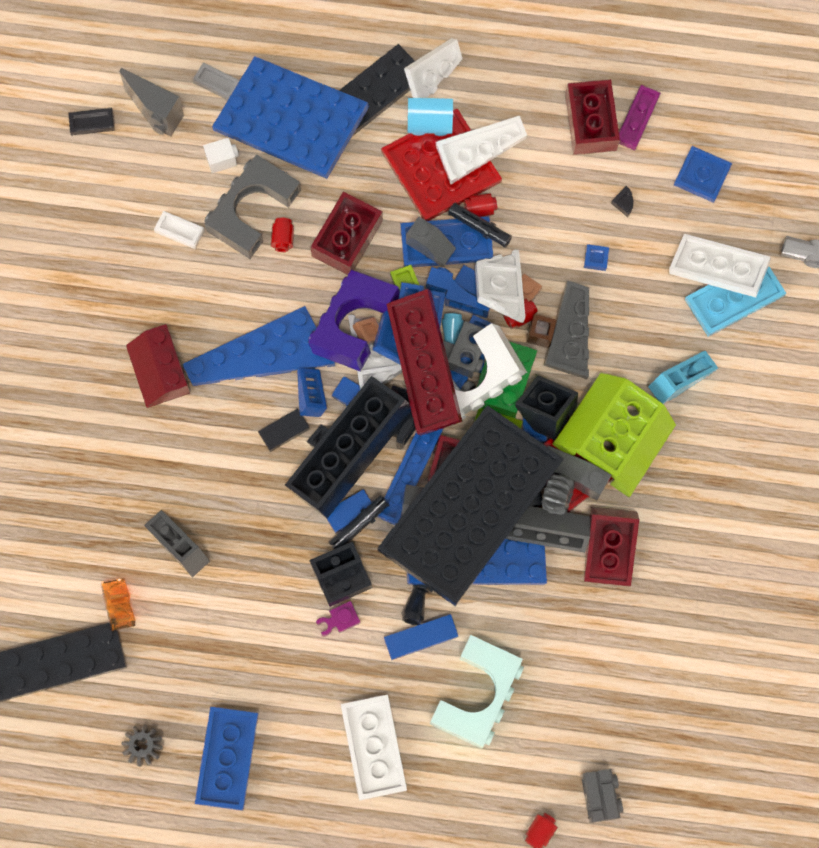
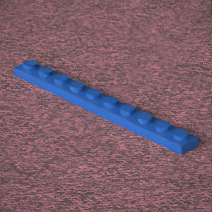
(417, 456)

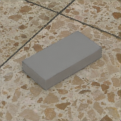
(215, 81)

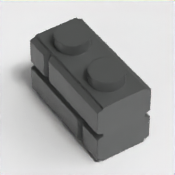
(601, 795)

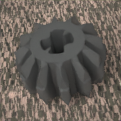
(558, 494)
(142, 736)

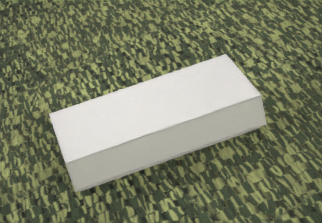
(179, 229)

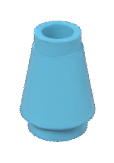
(452, 326)

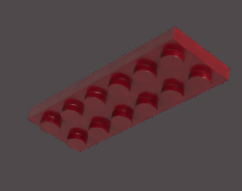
(424, 362)

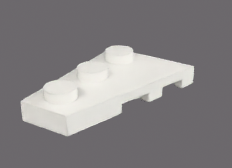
(431, 68)

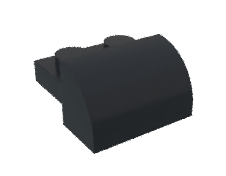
(340, 574)

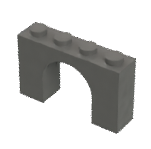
(257, 177)

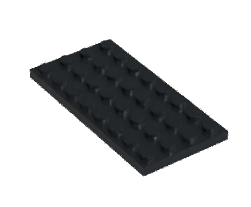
(470, 505)

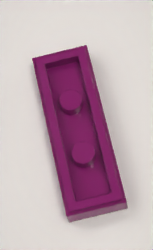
(638, 117)

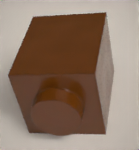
(541, 331)

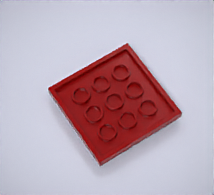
(423, 174)

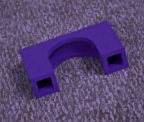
(355, 293)

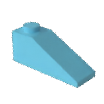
(682, 377)

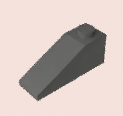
(585, 475)
(177, 543)

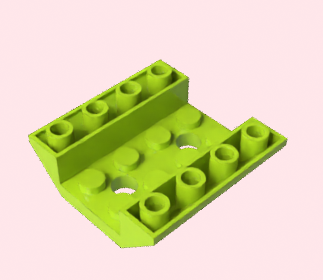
(605, 417)

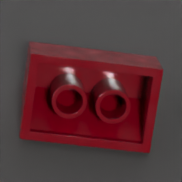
(157, 366)

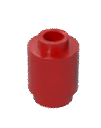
(481, 205)
(282, 234)
(530, 310)
(541, 831)

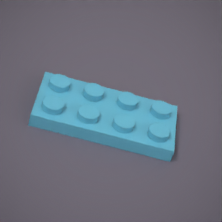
(720, 308)

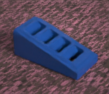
(311, 406)

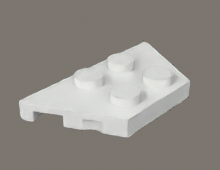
(501, 285)
(376, 365)

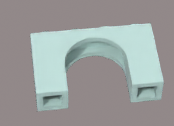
(477, 726)

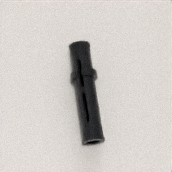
(488, 229)
(360, 522)

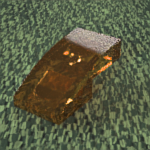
(118, 604)

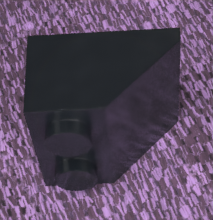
(547, 406)

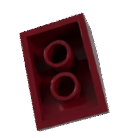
(611, 546)

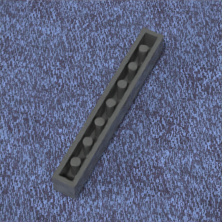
(537, 526)

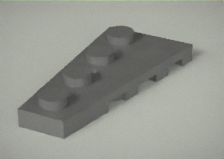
(569, 343)

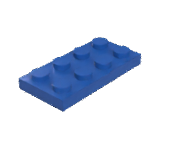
(468, 243)
(226, 758)

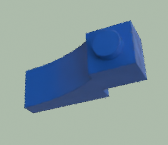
(455, 296)

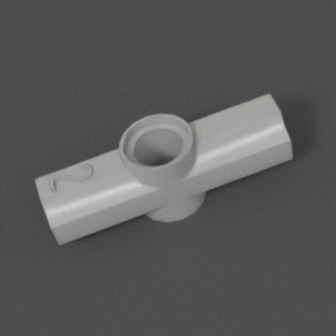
(802, 250)

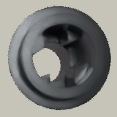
(415, 607)

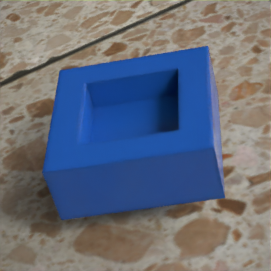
(596, 257)

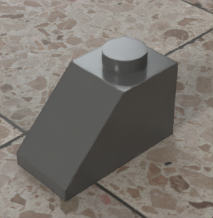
(430, 241)

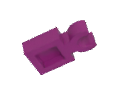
(342, 618)

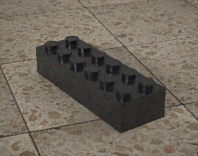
(349, 447)

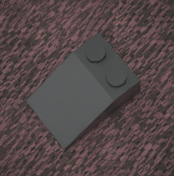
(157, 105)

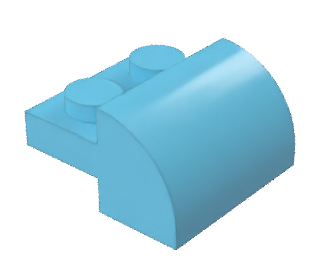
(430, 116)

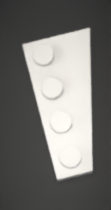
(475, 148)

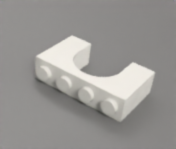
(502, 369)

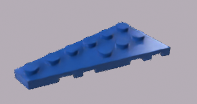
(265, 351)

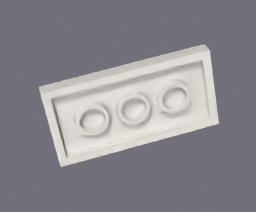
(720, 265)
(373, 747)

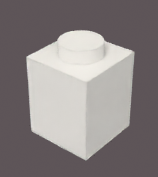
(221, 155)

